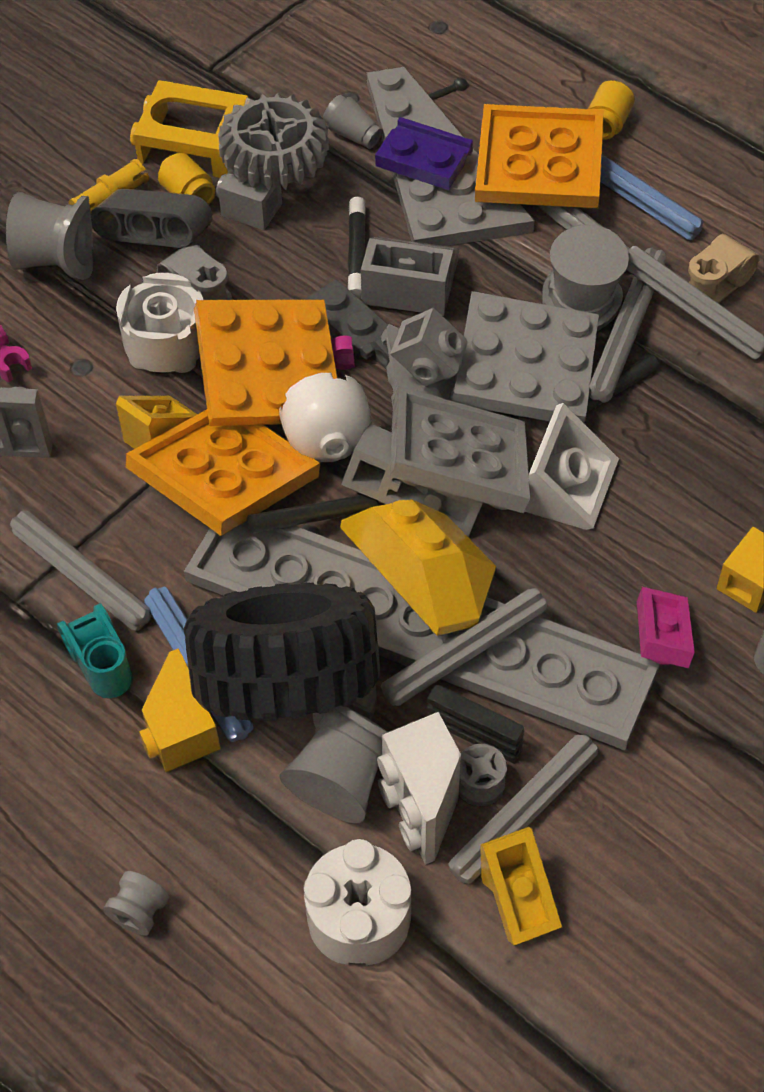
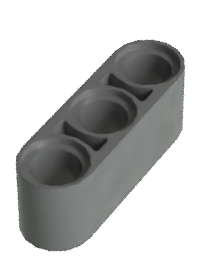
(151, 217)

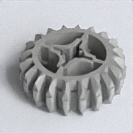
(273, 141)

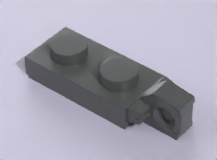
(353, 318)

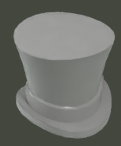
(50, 235)
(587, 272)
(337, 764)

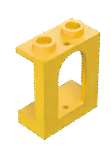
(152, 133)

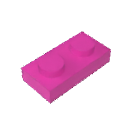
(665, 627)

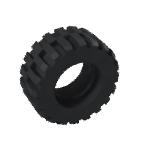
(282, 651)

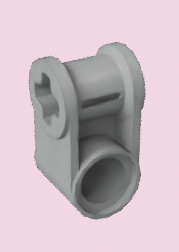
(200, 269)

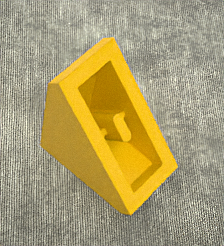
(149, 417)

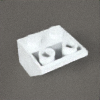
(421, 780)

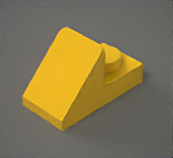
(520, 885)

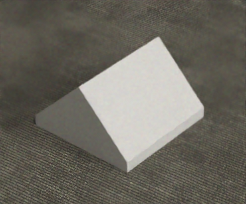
(570, 472)

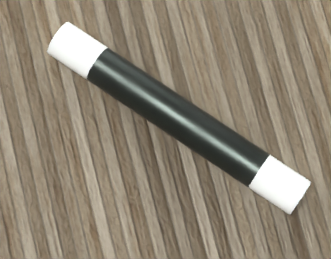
(356, 244)

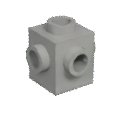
(429, 347)

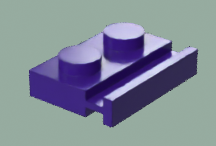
(424, 153)

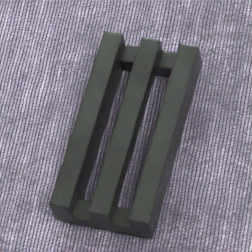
(476, 722)

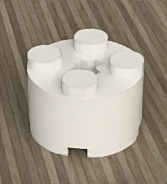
(160, 323)
(357, 876)

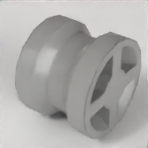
(477, 763)
(136, 903)

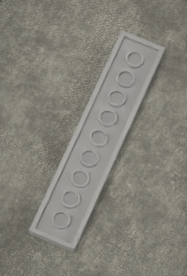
(533, 669)

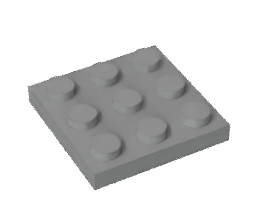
(526, 357)
(459, 450)

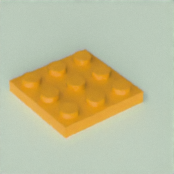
(540, 156)
(257, 353)
(221, 470)

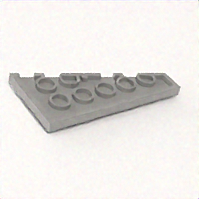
(430, 211)

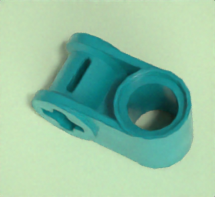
(95, 645)

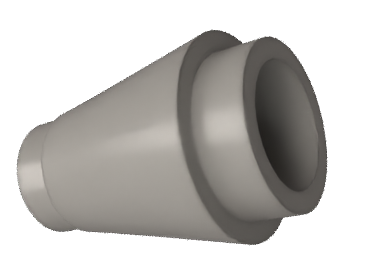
(351, 121)

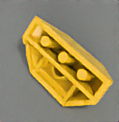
(425, 561)

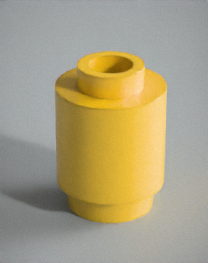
(617, 102)
(184, 176)

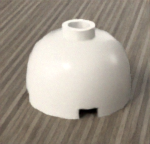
(325, 416)

